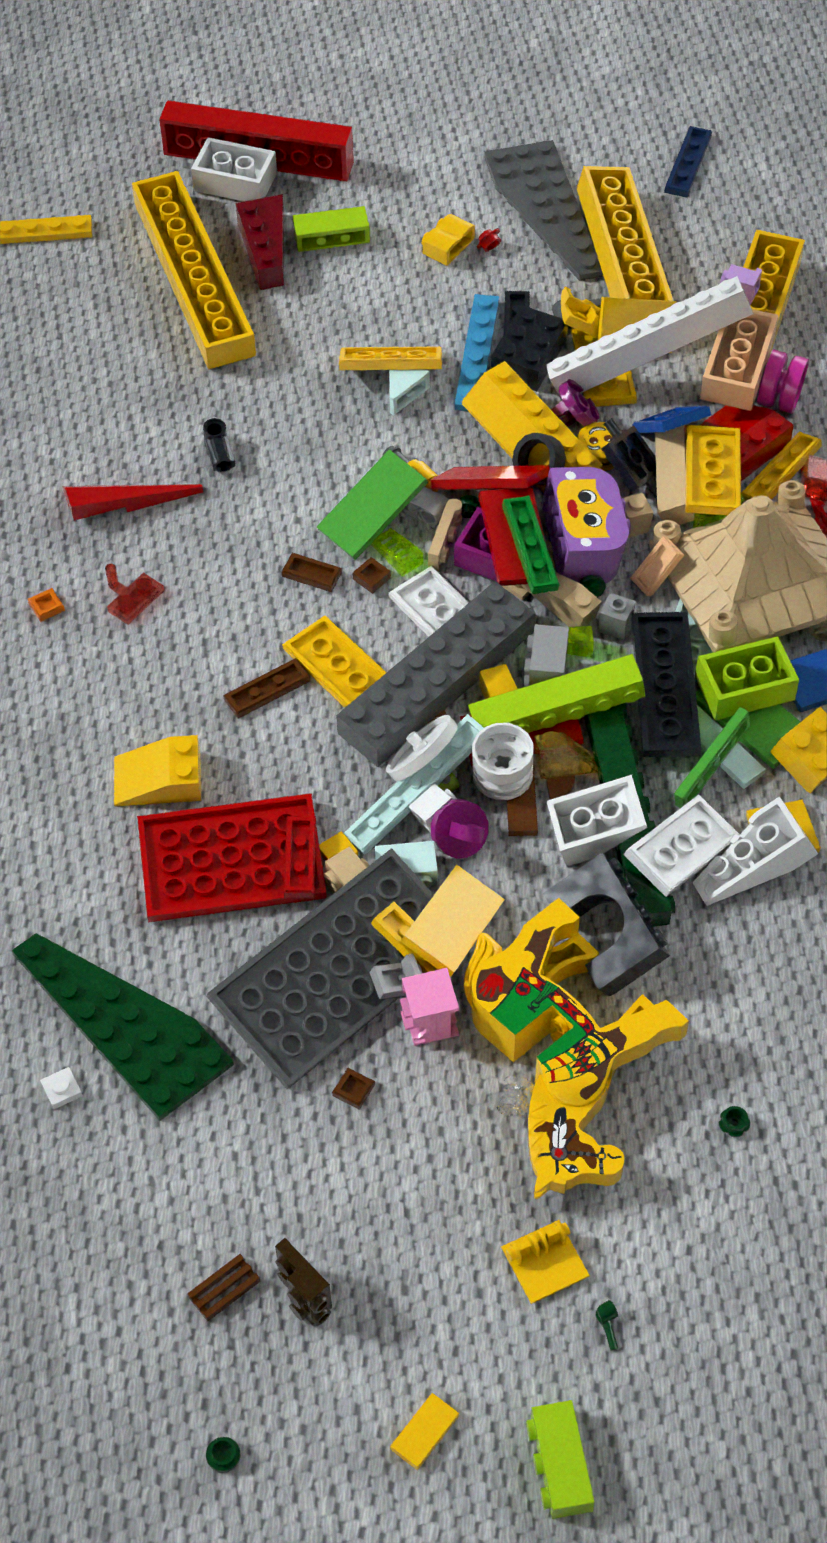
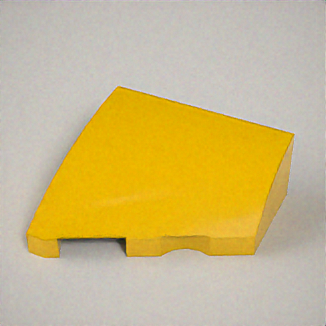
(580, 313)

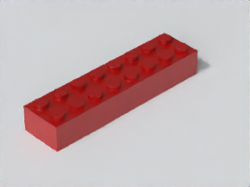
(299, 144)

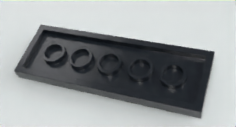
(666, 665)

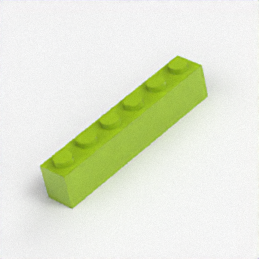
(564, 696)

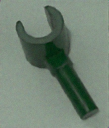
(604, 1314)

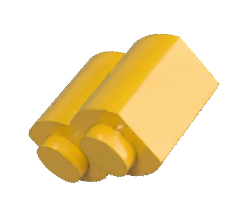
(448, 239)

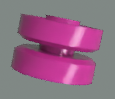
(779, 380)

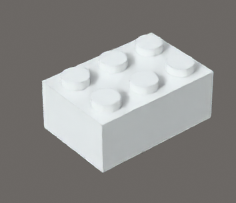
(233, 170)

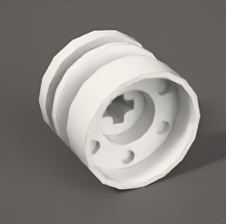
(502, 761)

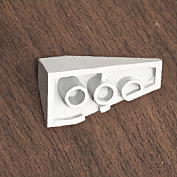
(763, 851)

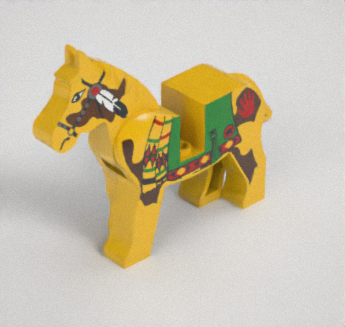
(520, 1003)

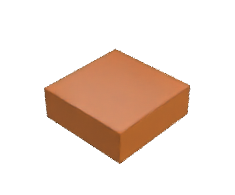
(46, 604)

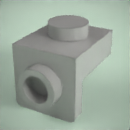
(389, 977)

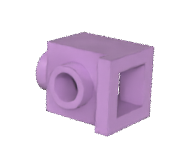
(748, 278)

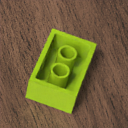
(746, 677)

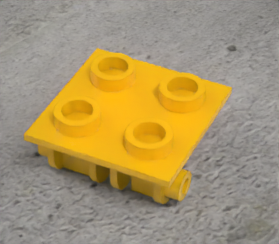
(545, 1261)

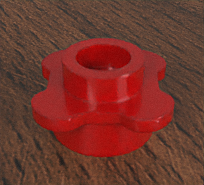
(489, 240)

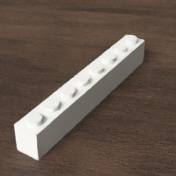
(652, 336)

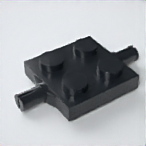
(631, 457)

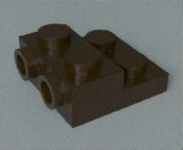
(307, 1288)

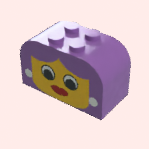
(585, 522)

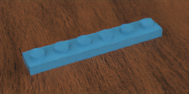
(477, 344)

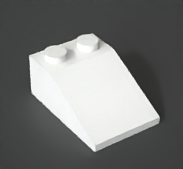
(596, 819)

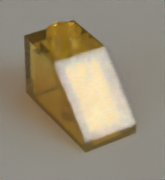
(562, 756)

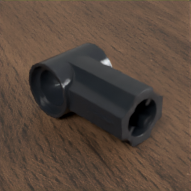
(218, 445)

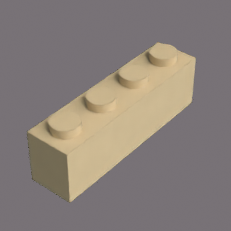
(671, 475)

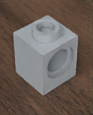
(616, 616)

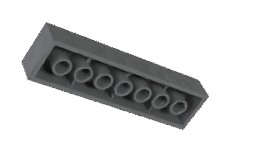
(435, 673)

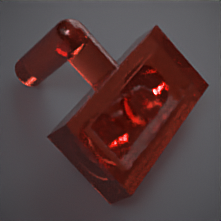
(131, 599)

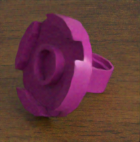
(575, 405)
(459, 828)

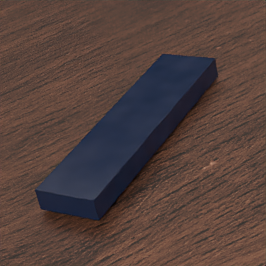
(688, 161)

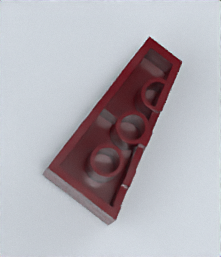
(263, 236)

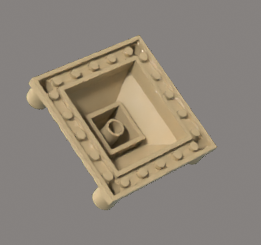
(753, 570)

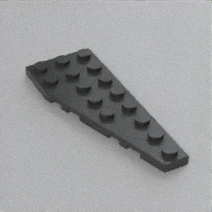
(540, 191)

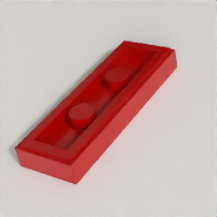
(300, 857)

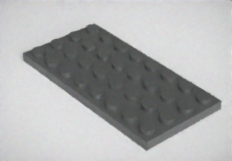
(314, 980)

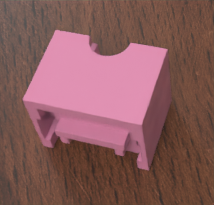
(429, 1006)

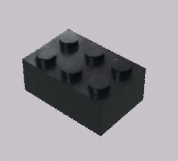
(530, 344)

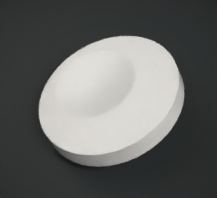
(421, 747)

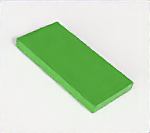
(372, 504)
(765, 728)

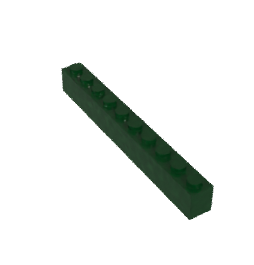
(616, 759)

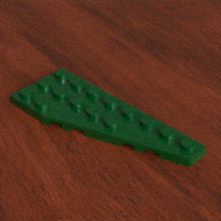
(145, 1040)

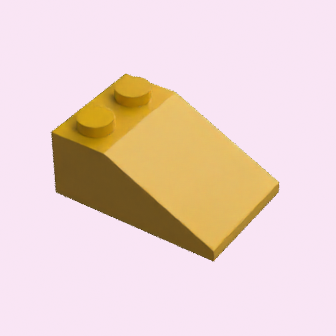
(159, 773)

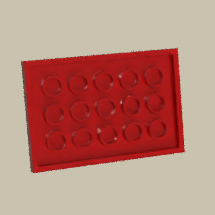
(220, 857)

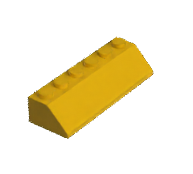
(512, 410)

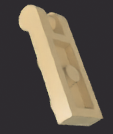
(445, 533)

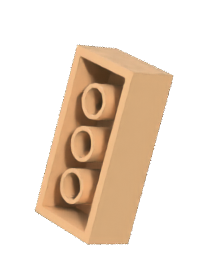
(739, 360)

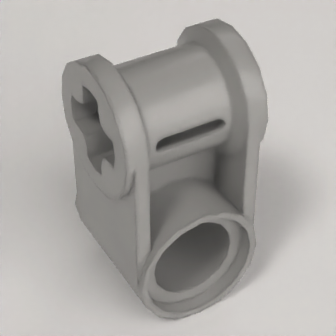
(426, 507)

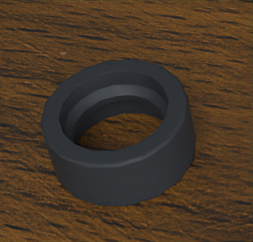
(525, 445)

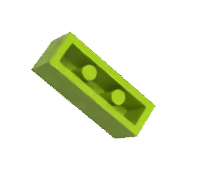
(331, 229)
(560, 1460)

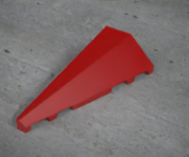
(98, 499)

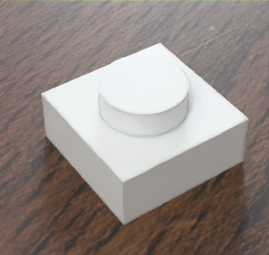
(61, 1088)

